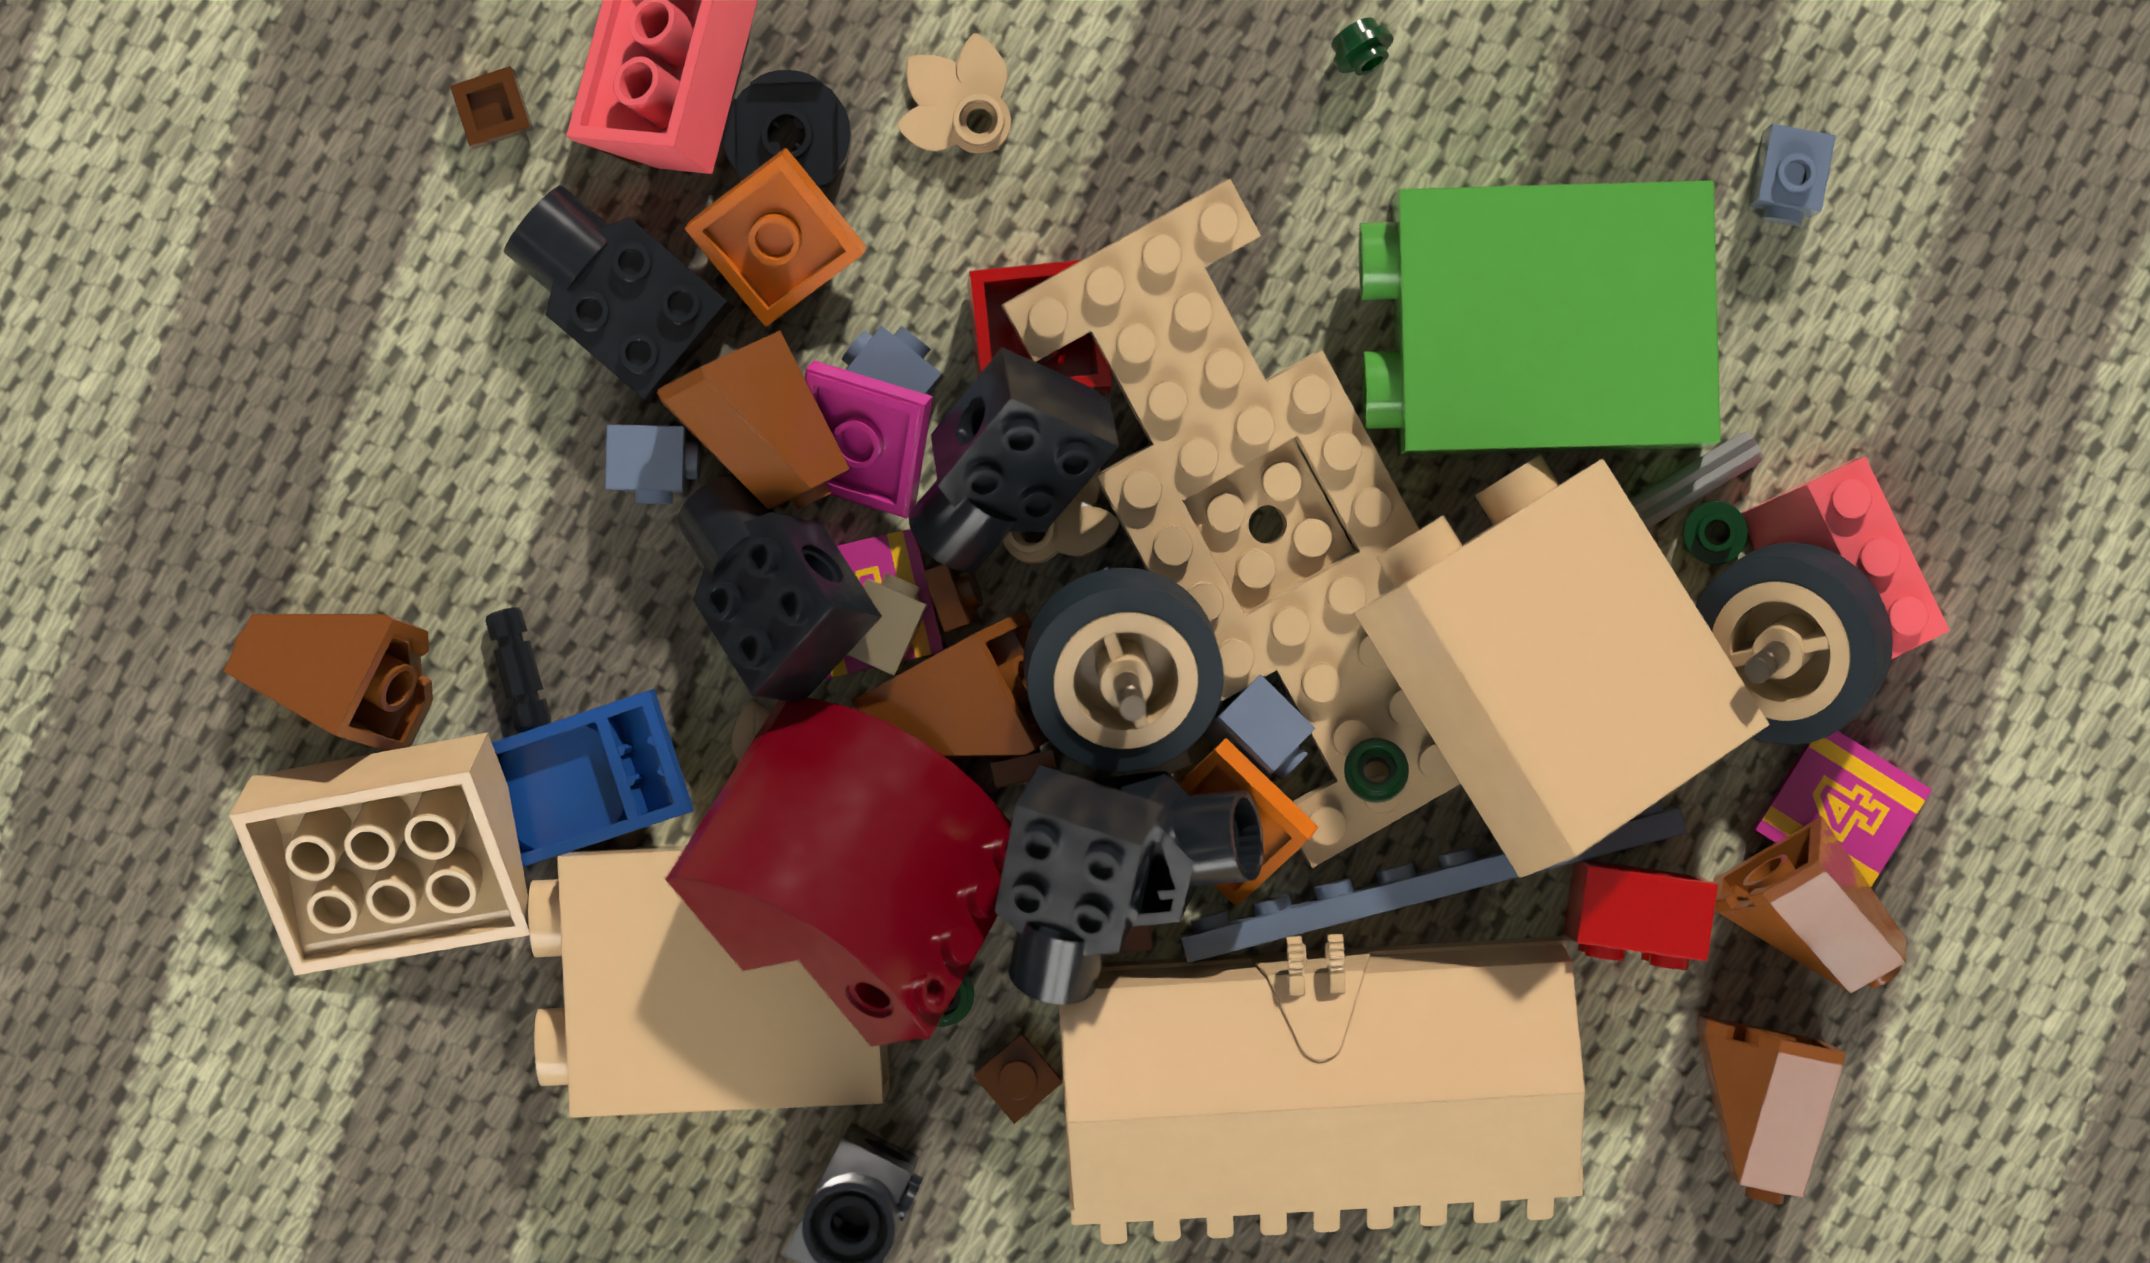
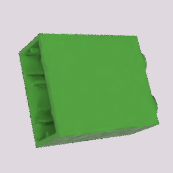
(1545, 319)

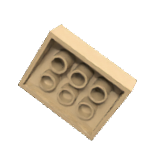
(386, 854)

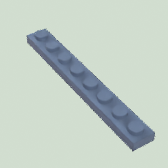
(1397, 888)

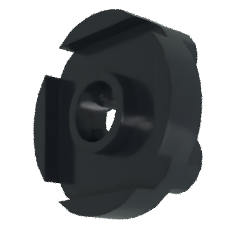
(794, 96)

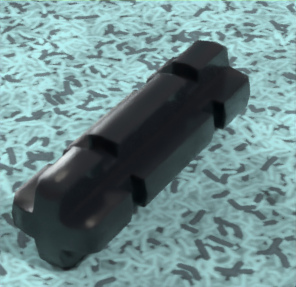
(518, 669)

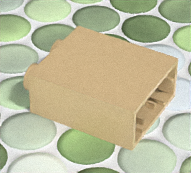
(1557, 662)
(665, 1013)

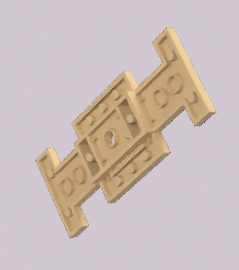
(1219, 454)

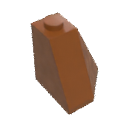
(760, 422)
(340, 672)
(965, 696)
(1815, 909)
(1769, 1102)

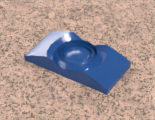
(592, 777)

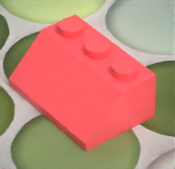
(662, 80)
(1853, 519)

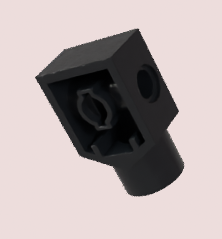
(616, 290)
(1010, 459)
(773, 590)
(1197, 844)
(1073, 881)
(857, 1202)

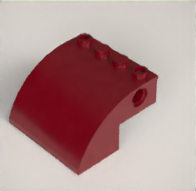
(852, 859)

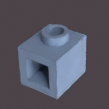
(1791, 173)
(893, 359)
(651, 461)
(1263, 729)

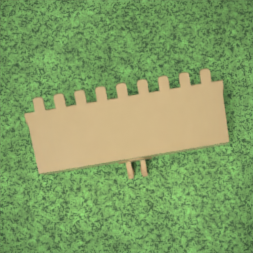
(1324, 1086)

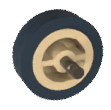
(1801, 637)
(1123, 670)

